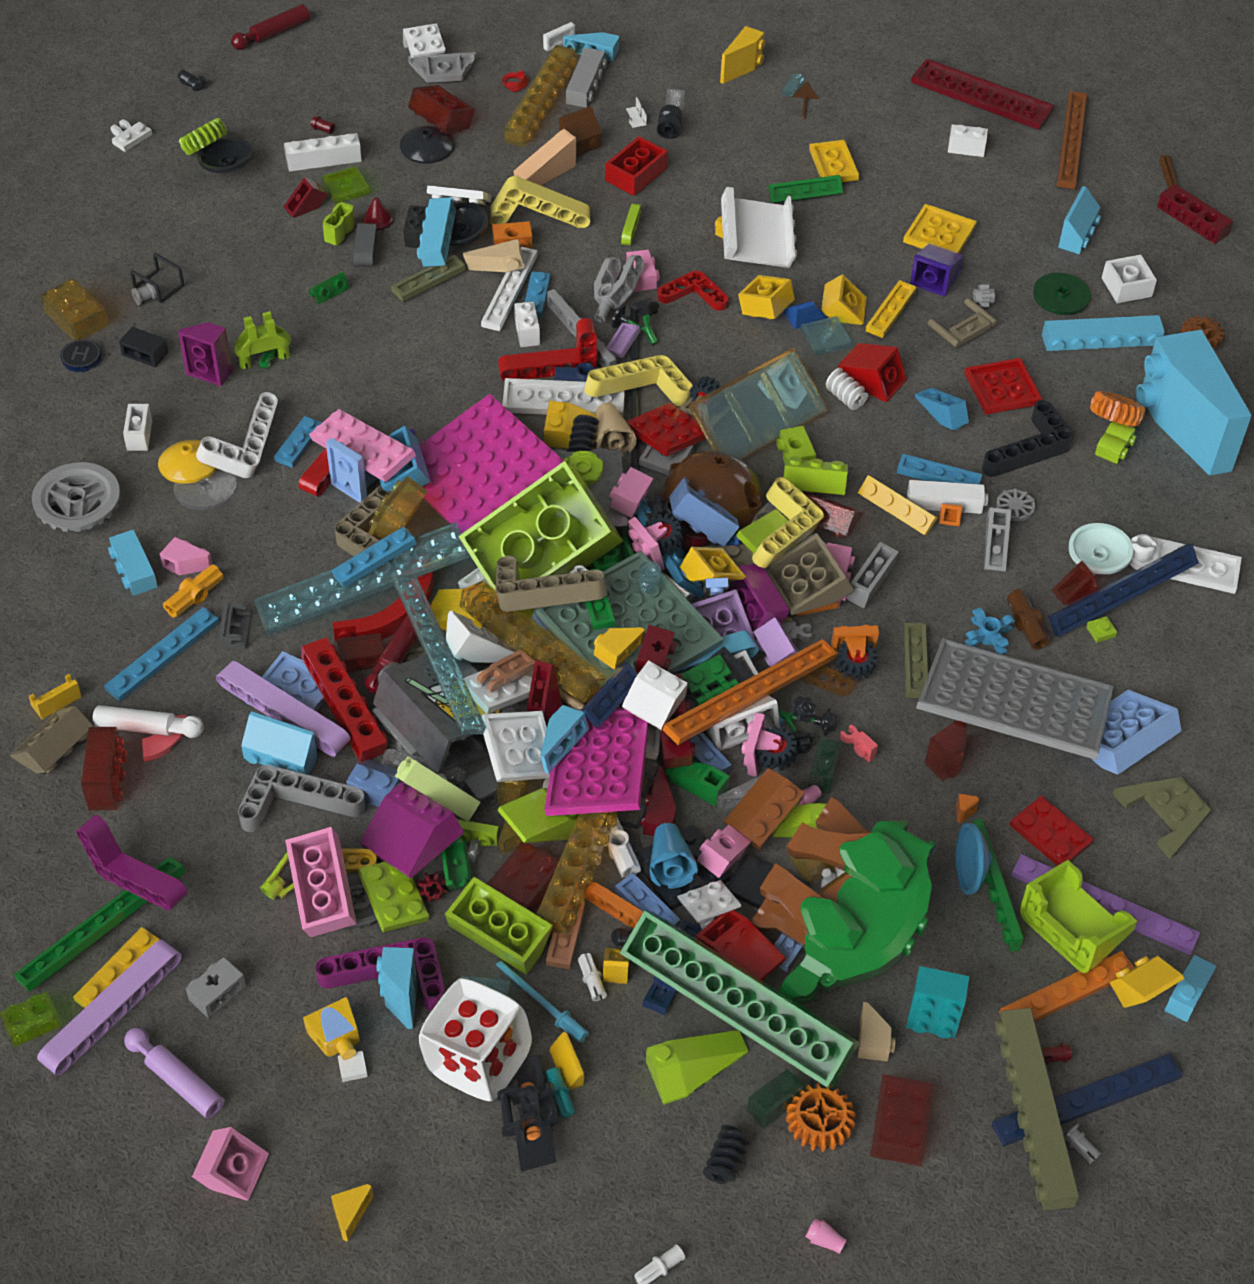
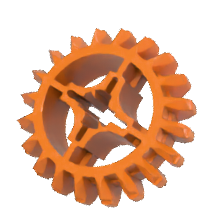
(1117, 408)
(839, 1112)

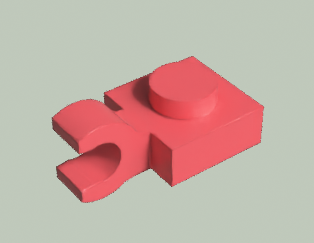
(863, 744)

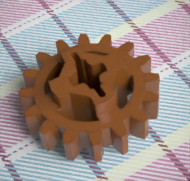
(1210, 329)

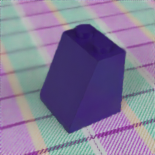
(936, 269)

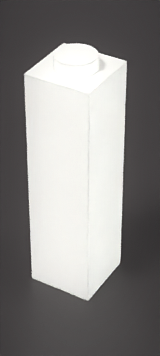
(931, 494)

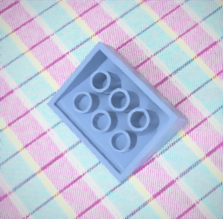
(1135, 729)

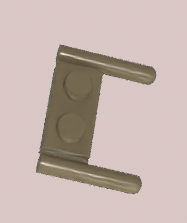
(968, 328)

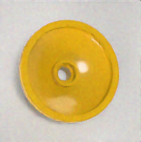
(181, 465)

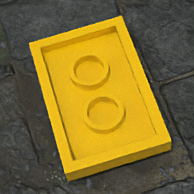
(834, 159)

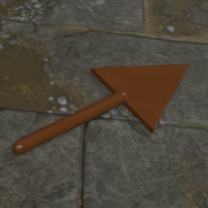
(805, 92)

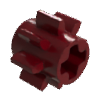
(437, 890)

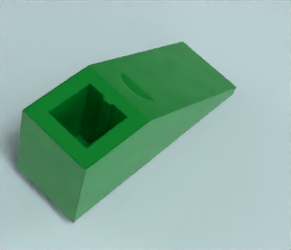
(700, 780)

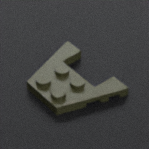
(1174, 803)

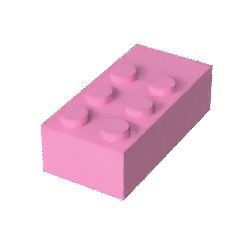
(320, 882)

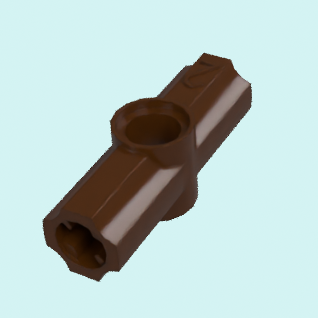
(1028, 619)

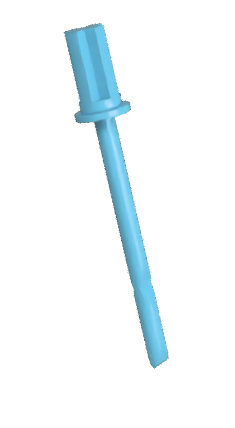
(563, 1020)

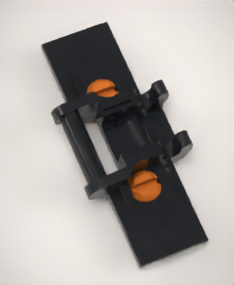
(539, 1114)

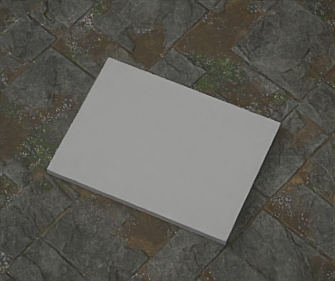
(1017, 698)

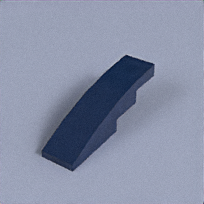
(660, 993)

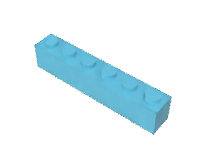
(1102, 333)

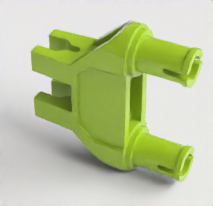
(260, 339)

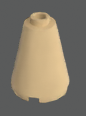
(613, 430)

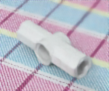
(622, 852)

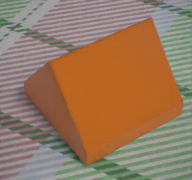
(950, 514)
(966, 806)

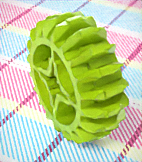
(203, 136)

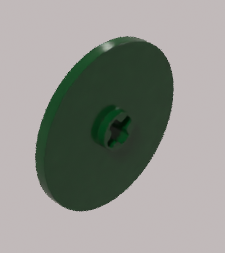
(1061, 293)

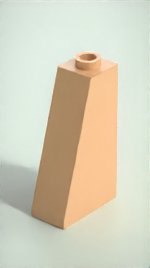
(550, 160)

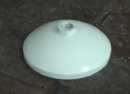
(1101, 547)

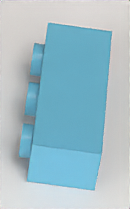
(132, 563)

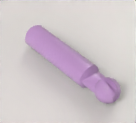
(175, 1073)

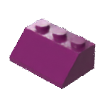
(206, 352)
(759, 597)

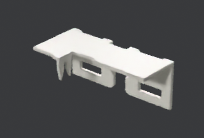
(634, 114)

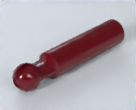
(271, 26)
(394, 652)

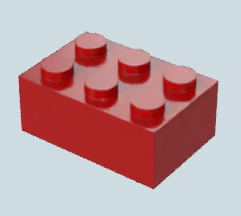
(636, 165)

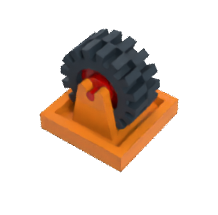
(855, 650)

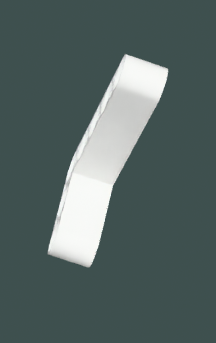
(236, 459)

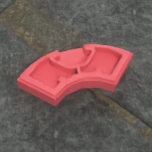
(160, 745)

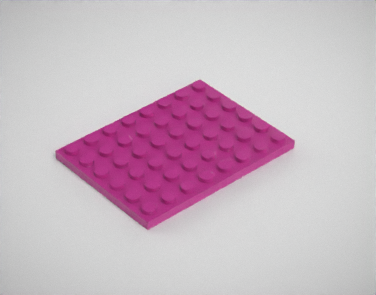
(482, 463)

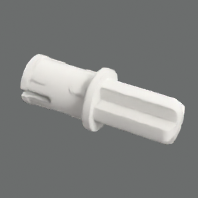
(592, 977)
(660, 1265)

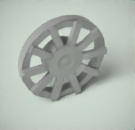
(1017, 504)

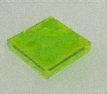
(345, 184)

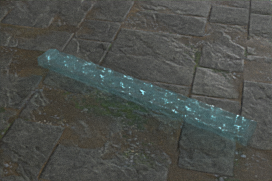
(439, 655)

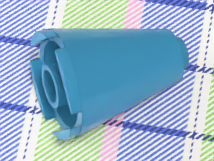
(671, 858)

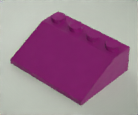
(410, 830)

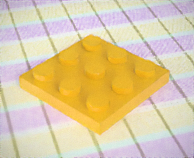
(939, 229)

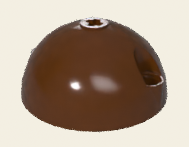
(723, 480)

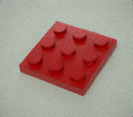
(1002, 386)
(667, 429)

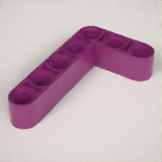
(126, 871)
(365, 970)

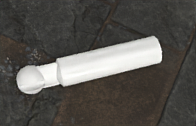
(146, 721)

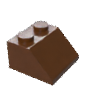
(584, 127)

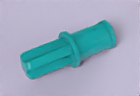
(561, 1092)

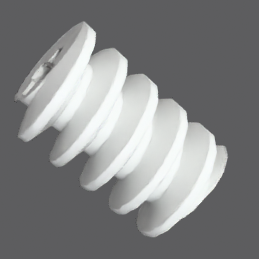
(846, 389)

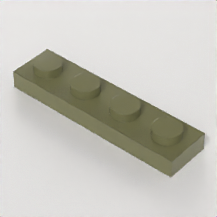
(427, 278)
(915, 658)

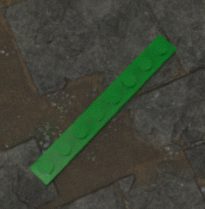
(87, 932)

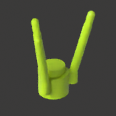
(274, 884)

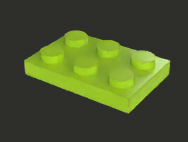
(392, 897)

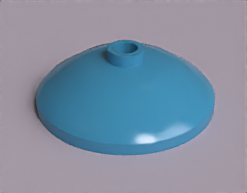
(971, 858)

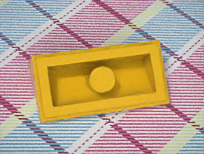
(567, 1061)

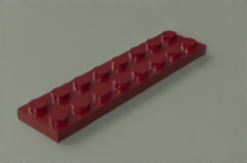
(982, 94)

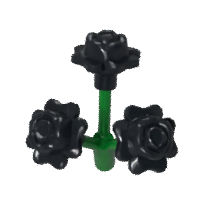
(804, 711)

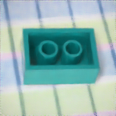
(937, 1002)

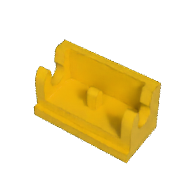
(56, 698)

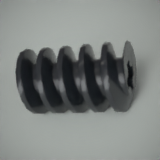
(583, 433)
(726, 1155)

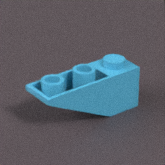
(597, 41)

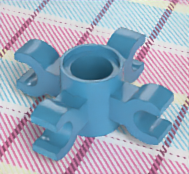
(989, 631)

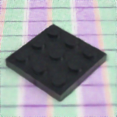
(703, 877)

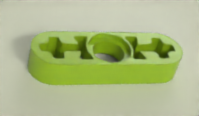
(631, 224)

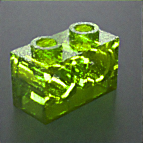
(32, 1024)

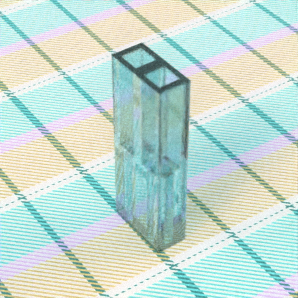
(792, 85)

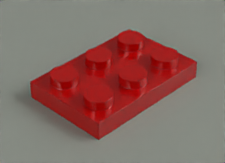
(1051, 831)

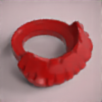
(516, 86)

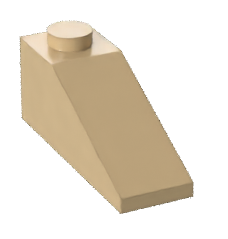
(496, 258)

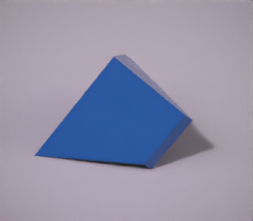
(803, 313)

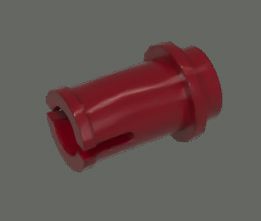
(319, 123)
(1057, 1053)

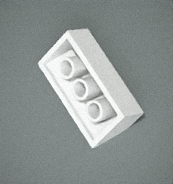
(322, 152)

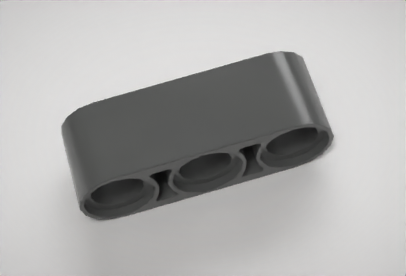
(365, 244)

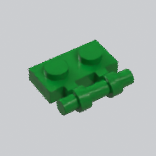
(706, 675)

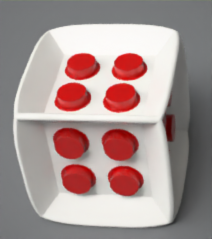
(475, 1039)

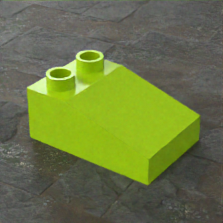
(545, 528)

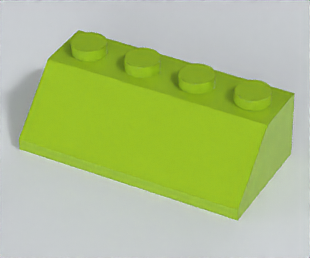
(499, 925)

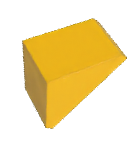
(615, 966)
(350, 1207)

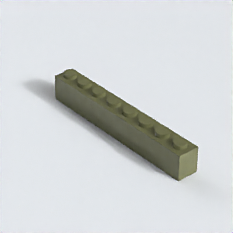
(1037, 1110)

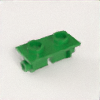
(329, 288)

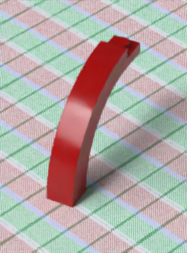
(383, 622)

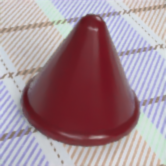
(378, 214)

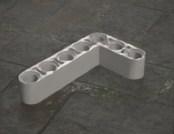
(277, 786)

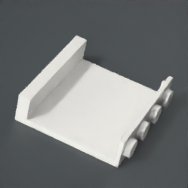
(758, 231)

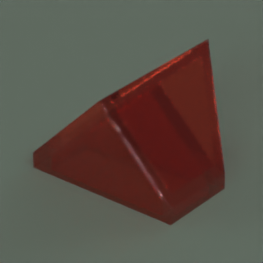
(1076, 584)

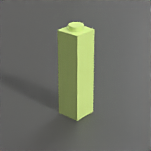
(437, 788)

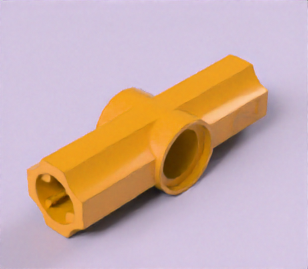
(193, 591)

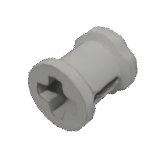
(144, 293)

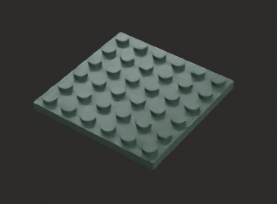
(634, 609)

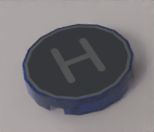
(80, 355)

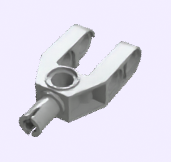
(612, 294)

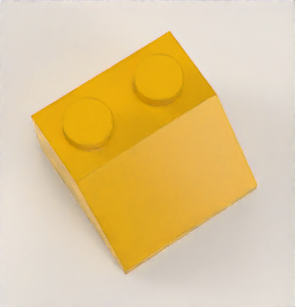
(844, 300)
(710, 563)
(1144, 980)

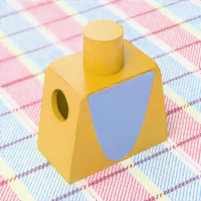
(334, 1029)

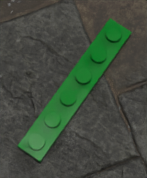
(999, 896)

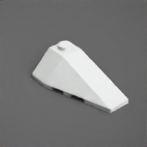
(473, 643)

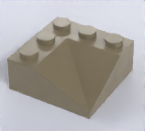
(809, 577)

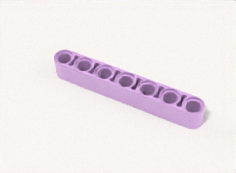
(282, 706)
(109, 1007)

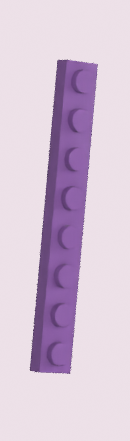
(1148, 922)

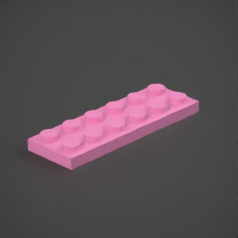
(380, 453)

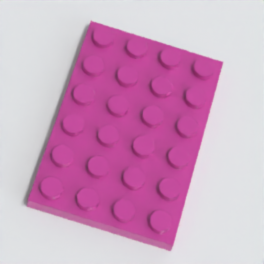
(601, 769)

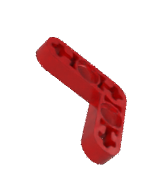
(697, 282)

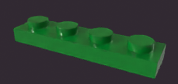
(805, 189)

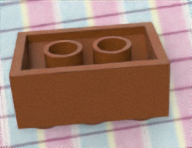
(765, 808)

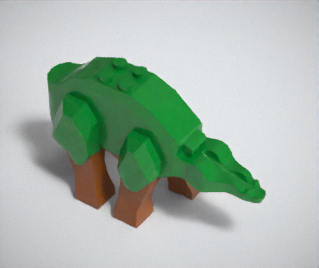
(860, 918)

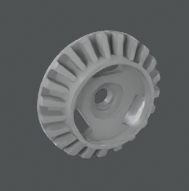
(80, 478)

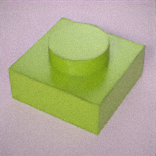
(1101, 629)

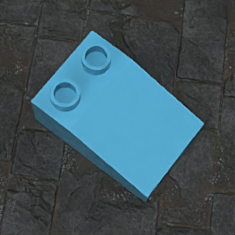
(1194, 400)

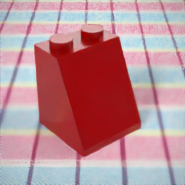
(876, 369)

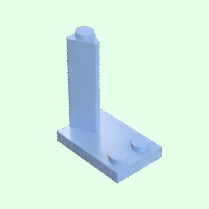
(348, 470)

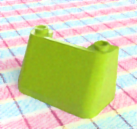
(1072, 918)

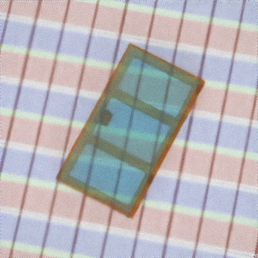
(758, 405)

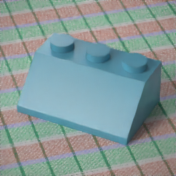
(1080, 222)
(278, 744)
(398, 982)

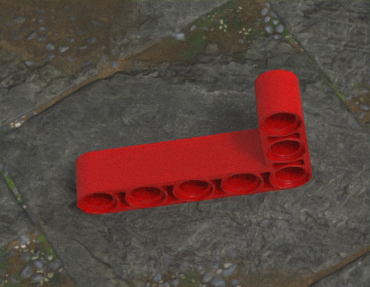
(543, 363)

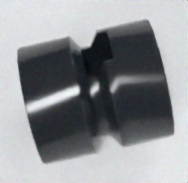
(669, 121)

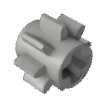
(983, 295)

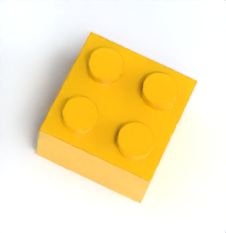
(766, 297)

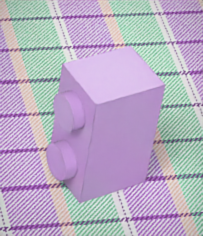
(775, 642)

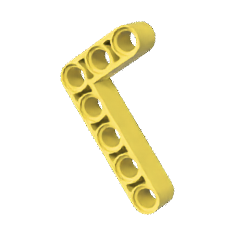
(538, 198)
(640, 373)
(802, 517)

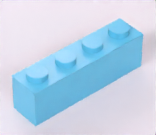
(436, 232)

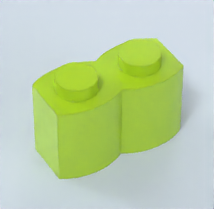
(338, 223)
(1115, 442)

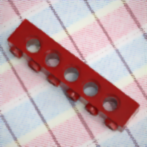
(364, 746)

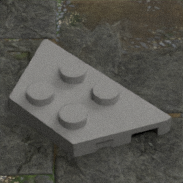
(443, 66)

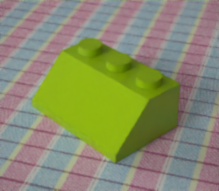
(816, 475)

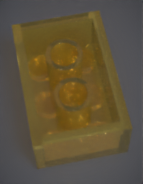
(74, 310)
(397, 508)

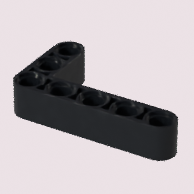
(1053, 441)

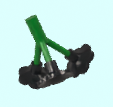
(646, 309)

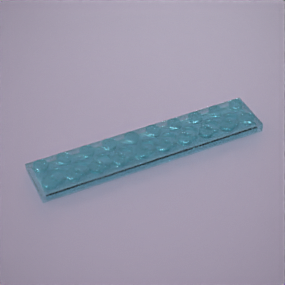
(325, 593)

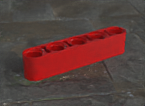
(317, 476)

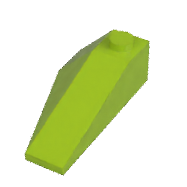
(689, 1062)

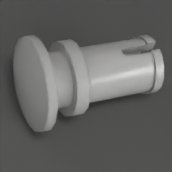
(1081, 1144)

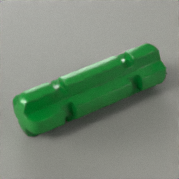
(267, 358)

